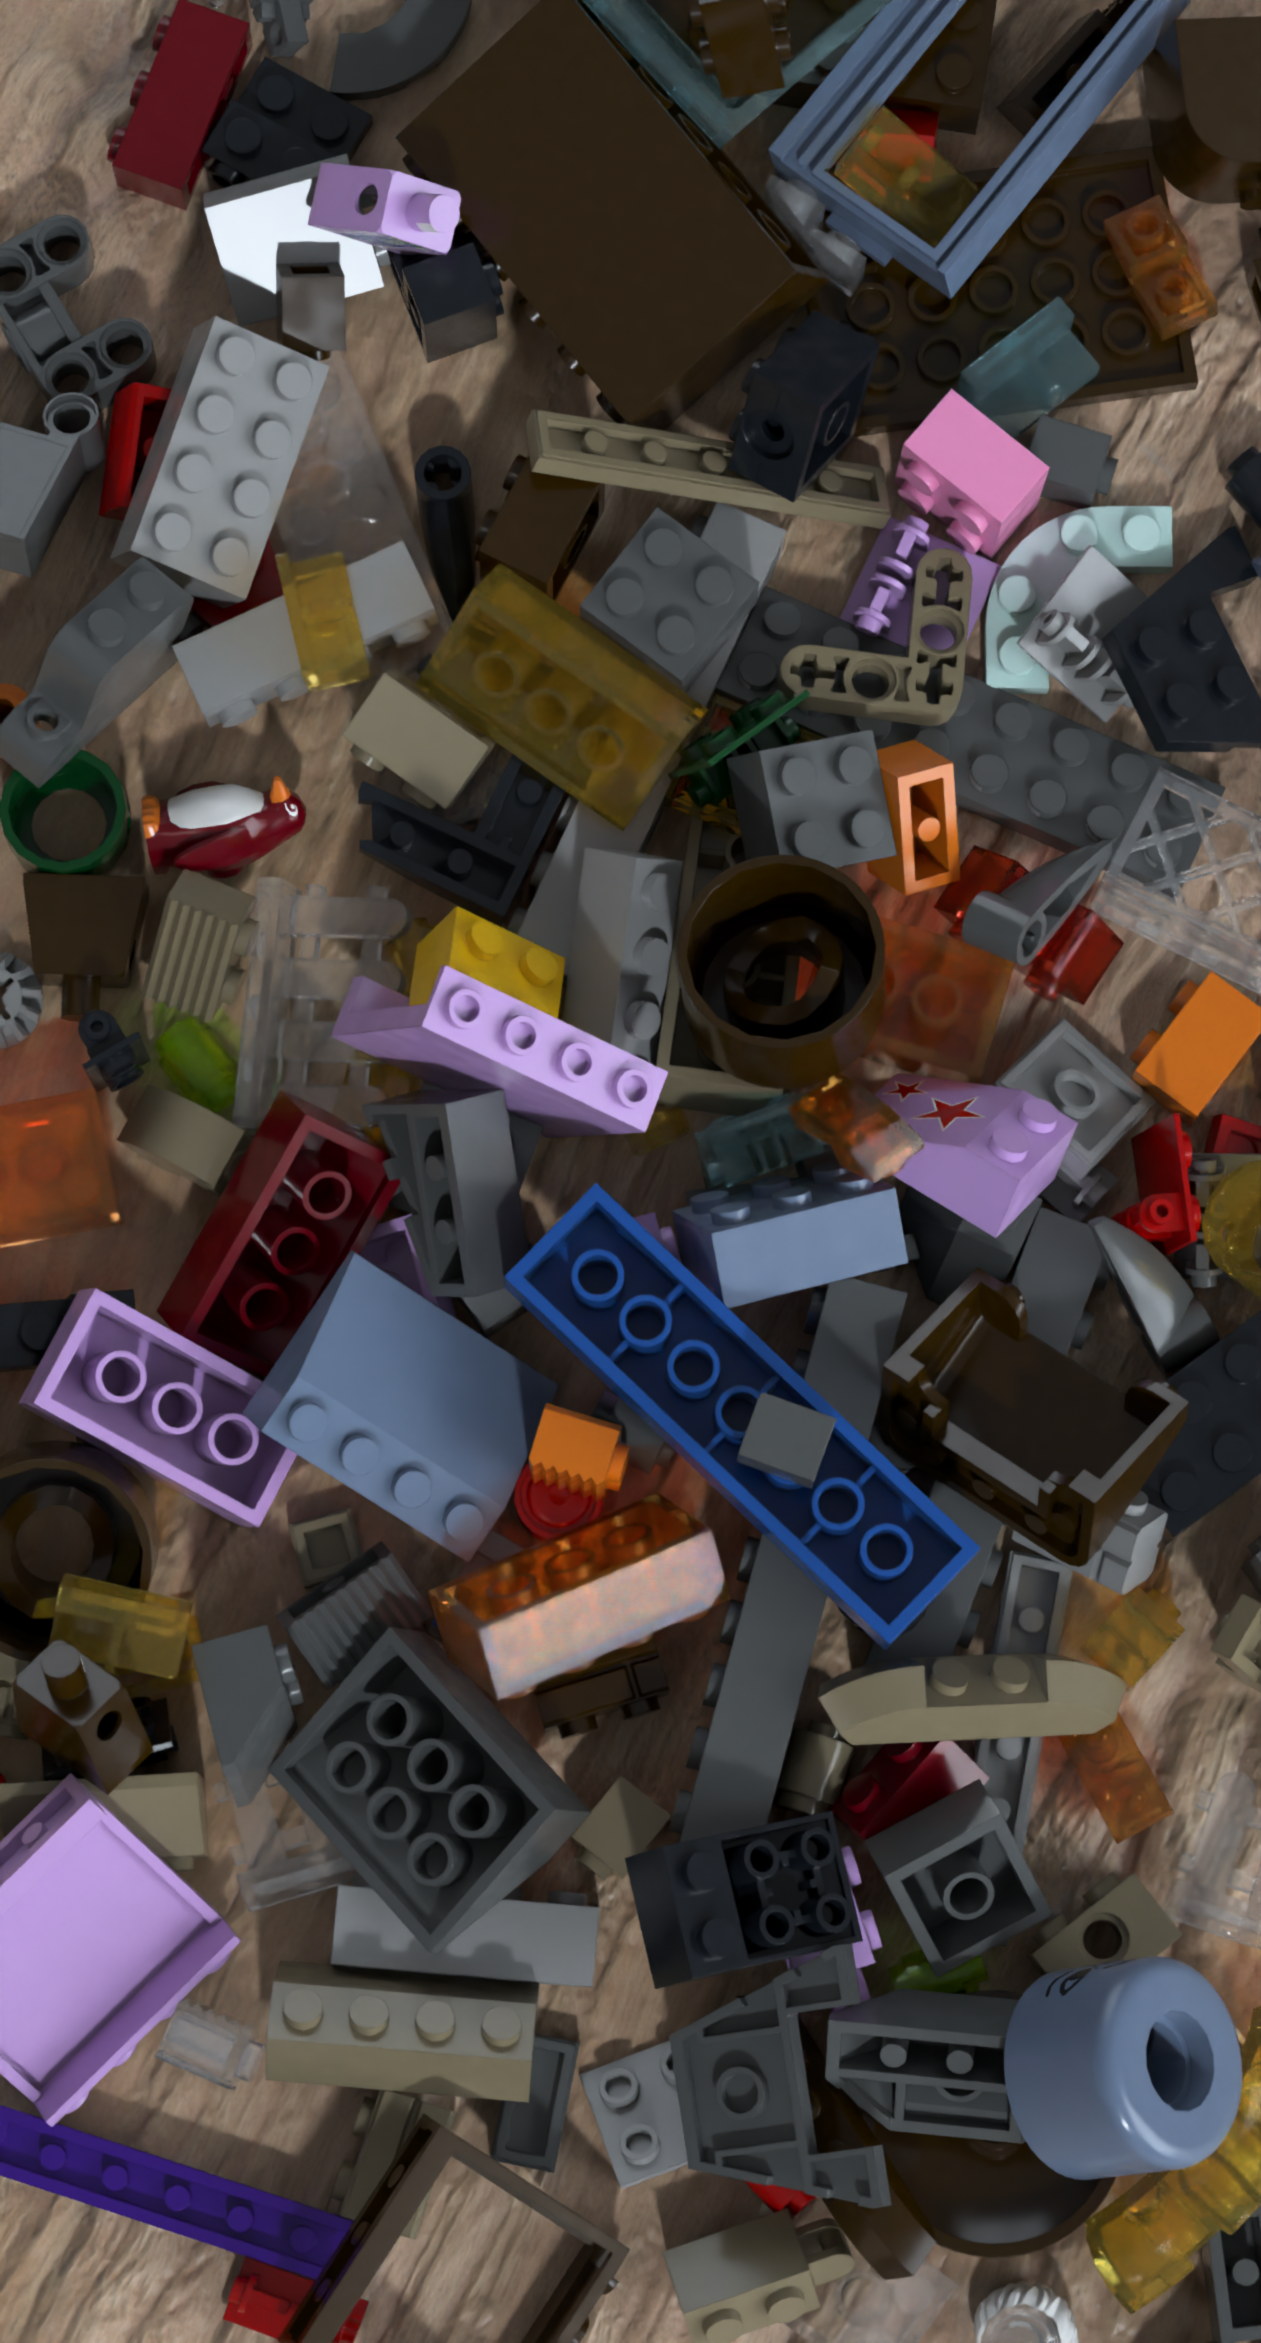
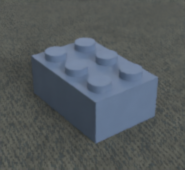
(790, 1234)

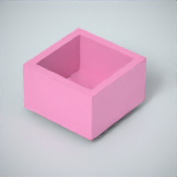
(969, 476)

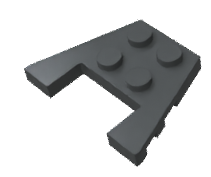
(749, 2091)

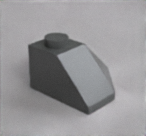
(954, 1247)

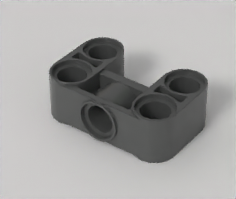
(42, 328)

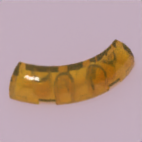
(1163, 2219)

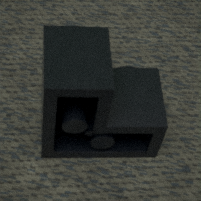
(450, 296)

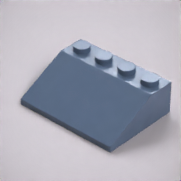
(404, 1406)

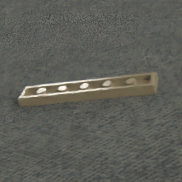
(694, 469)

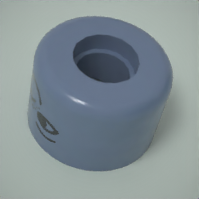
(1122, 2068)

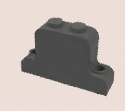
(98, 668)

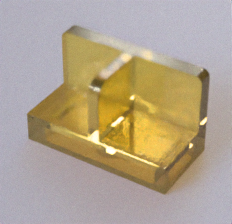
(323, 620)
(122, 1625)

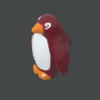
(219, 826)

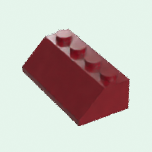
(279, 1234)

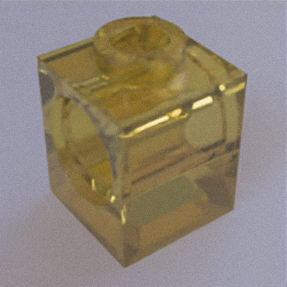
(1135, 1635)

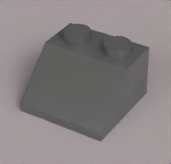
(249, 1704)

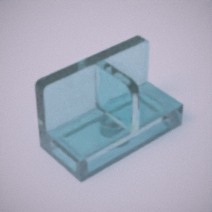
(1029, 371)

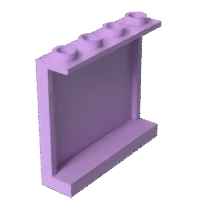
(492, 1041)
(91, 1946)

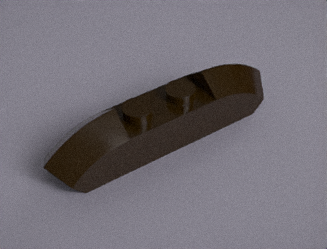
(888, 2237)

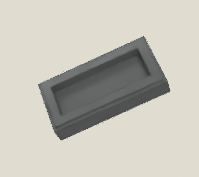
(532, 2131)

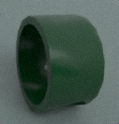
(81, 773)

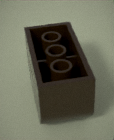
(1208, 108)

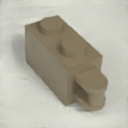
(755, 2274)

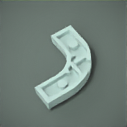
(1127, 536)

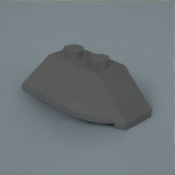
(926, 2062)

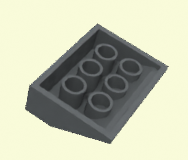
(427, 1788)

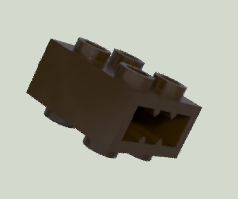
(743, 43)

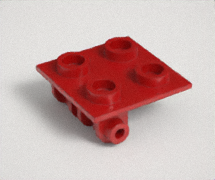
(1167, 1209)

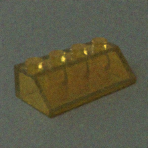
(560, 696)

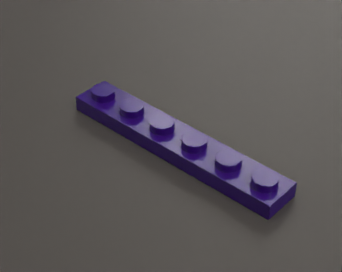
(168, 2194)

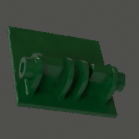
(755, 729)

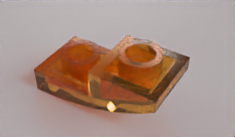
(1159, 267)
(858, 1126)
(1117, 1779)

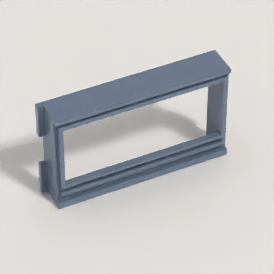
(871, 74)

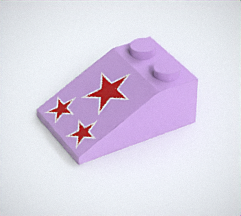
(983, 1145)

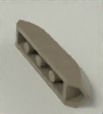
(971, 1698)

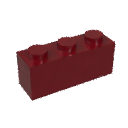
(179, 102)

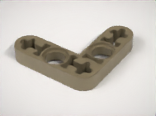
(905, 675)

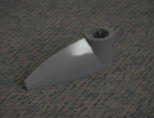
(1033, 907)
(1156, 1297)

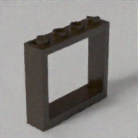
(394, 2204)

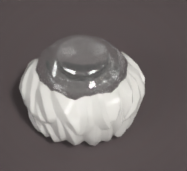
(1024, 2315)

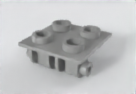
(1070, 630)
(638, 2114)

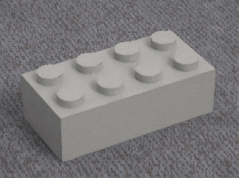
(220, 461)

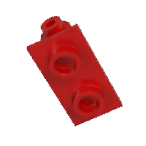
(269, 2296)

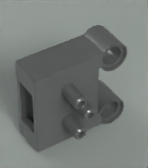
(43, 477)

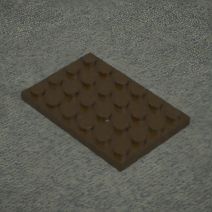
(1046, 253)

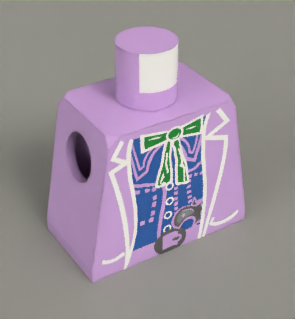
(408, 215)

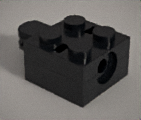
(802, 404)

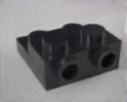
(281, 126)

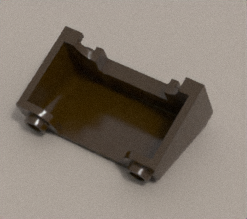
(1023, 1422)

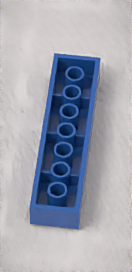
(696, 1381)

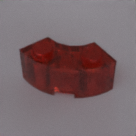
(1070, 960)

